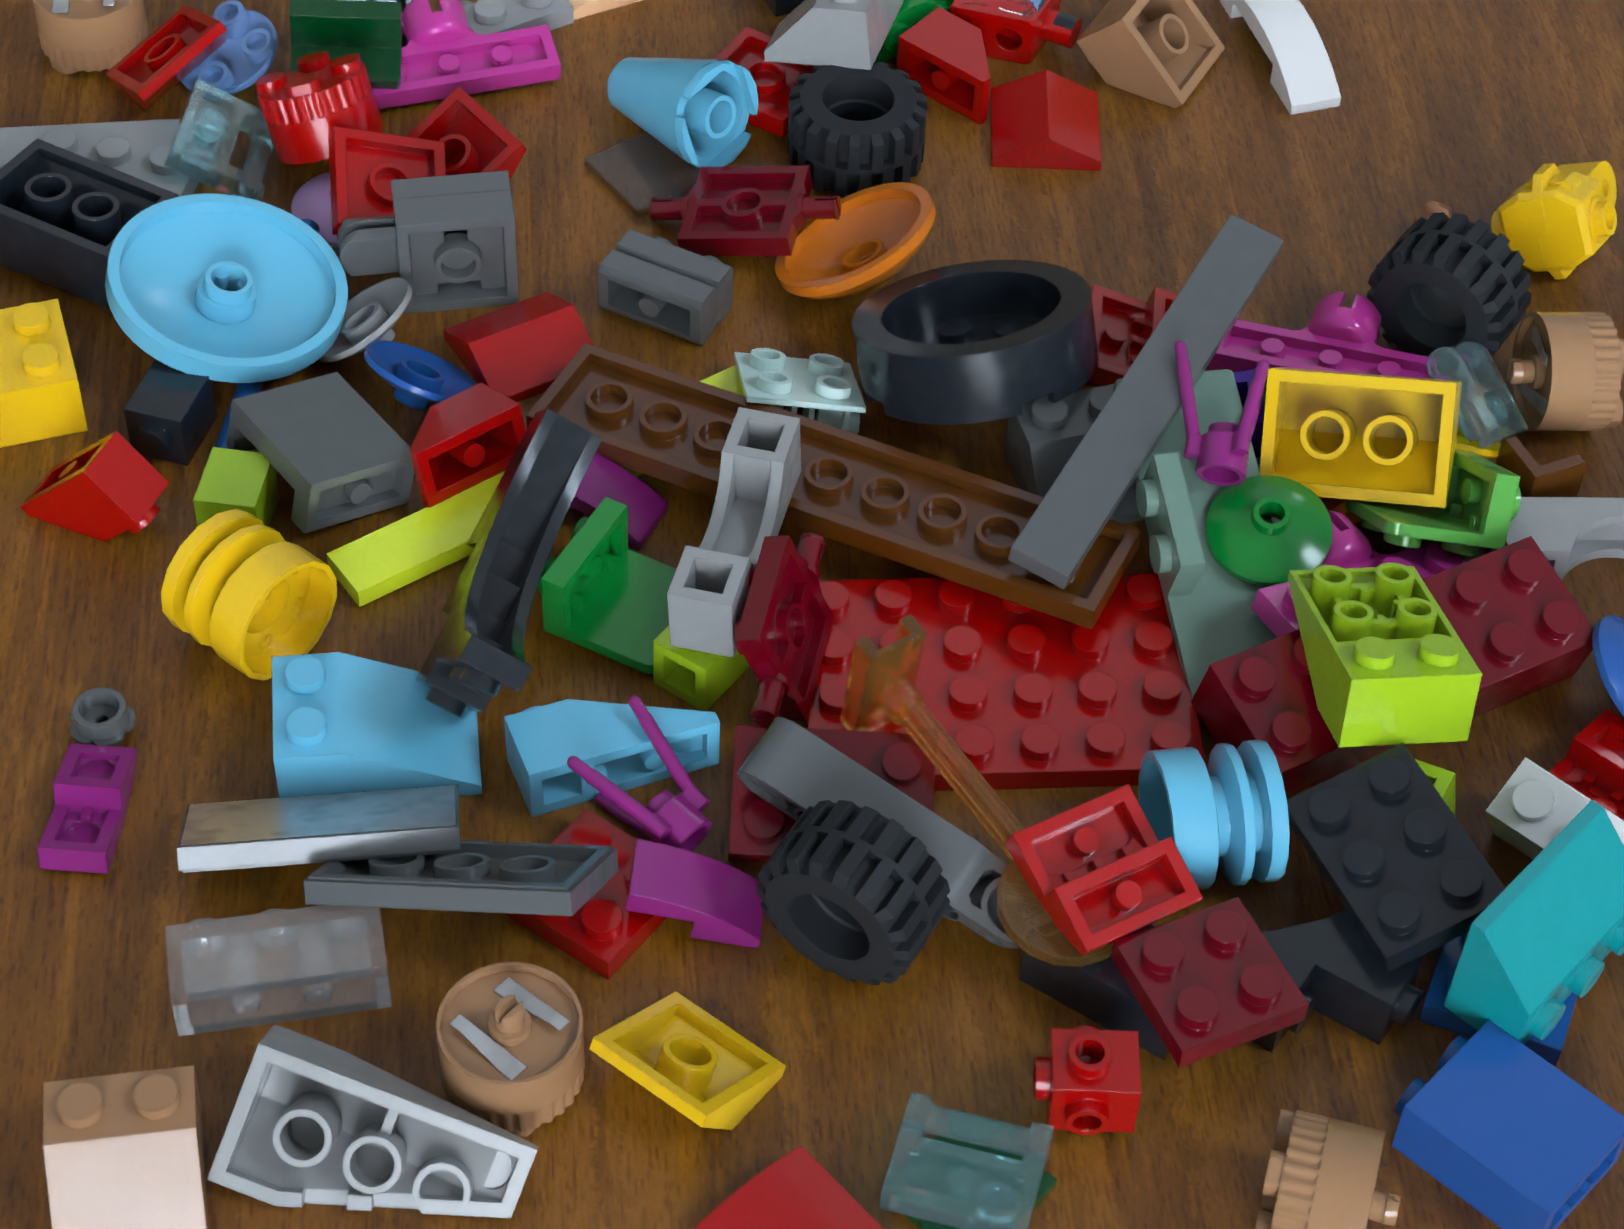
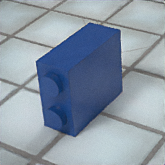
(1508, 1131)

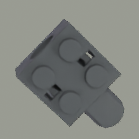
(445, 239)

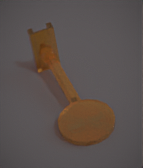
(885, 691)

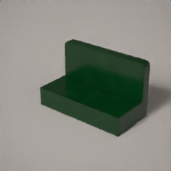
(347, 29)

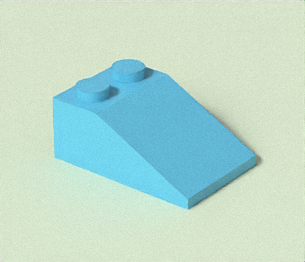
(365, 728)

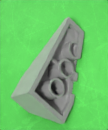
(833, 33)
(354, 1136)

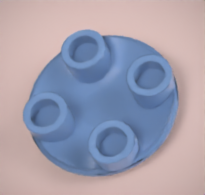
(245, 54)

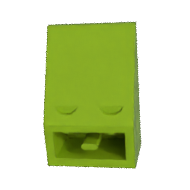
(1383, 656)

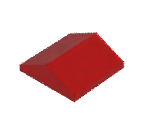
(167, 56)
(1045, 124)
(470, 137)
(520, 345)

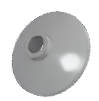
(370, 318)

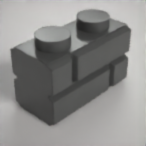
(665, 286)

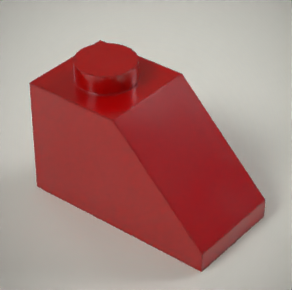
(948, 63)
(465, 442)
(99, 491)

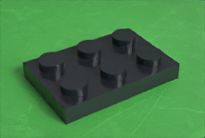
(1394, 856)

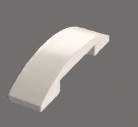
(1293, 45)

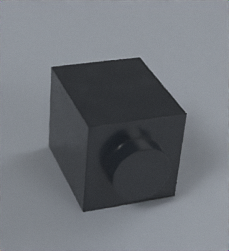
(170, 414)

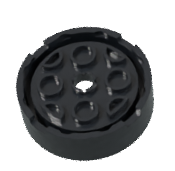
(975, 341)

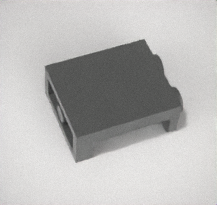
(326, 448)

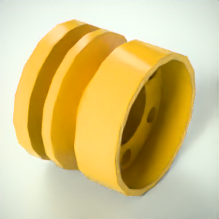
(248, 592)

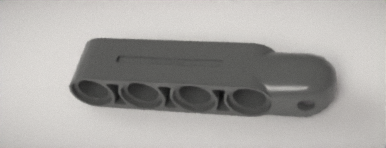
(799, 769)

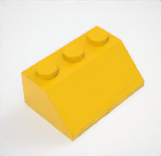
(1362, 434)

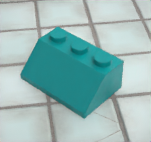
(1545, 933)

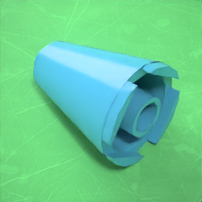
(688, 102)

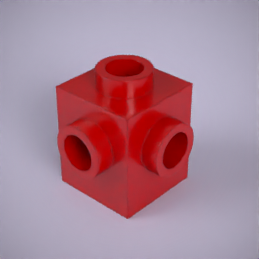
(1089, 1080)

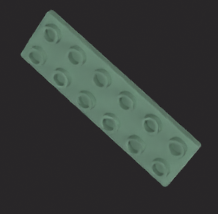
(1203, 601)

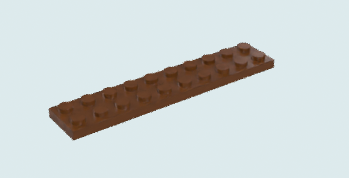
(846, 485)

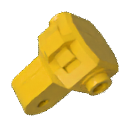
(1559, 216)

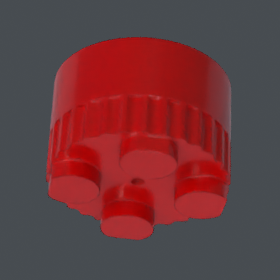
(312, 100)

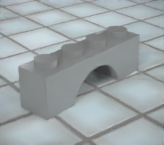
(750, 503)
(1570, 529)

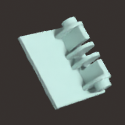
(812, 383)

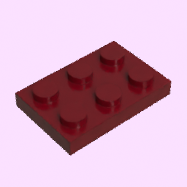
(760, 827)

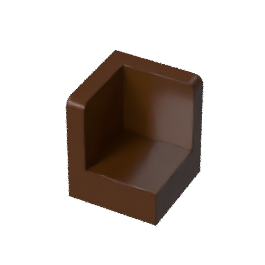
(1538, 474)

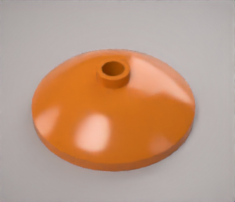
(864, 248)

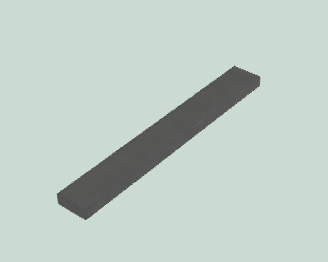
(1144, 404)

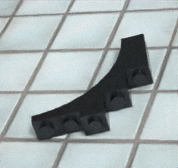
(494, 594)
(1323, 957)

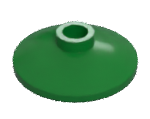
(1262, 550)

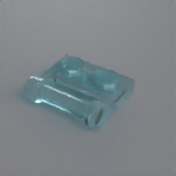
(208, 139)
(1485, 402)
(962, 1183)

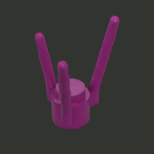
(1225, 448)
(667, 817)

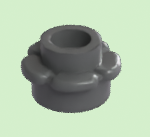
(101, 717)

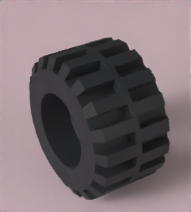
(856, 127)
(1449, 286)
(853, 892)

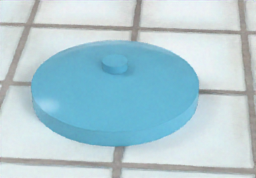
(226, 288)

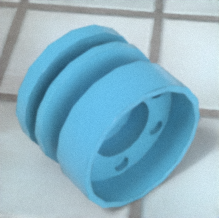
(1219, 813)

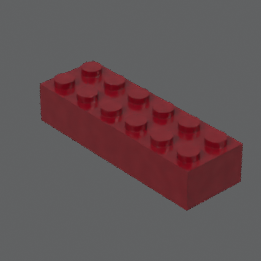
(1501, 605)

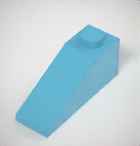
(606, 740)

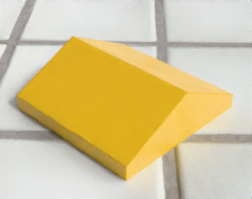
(690, 1061)

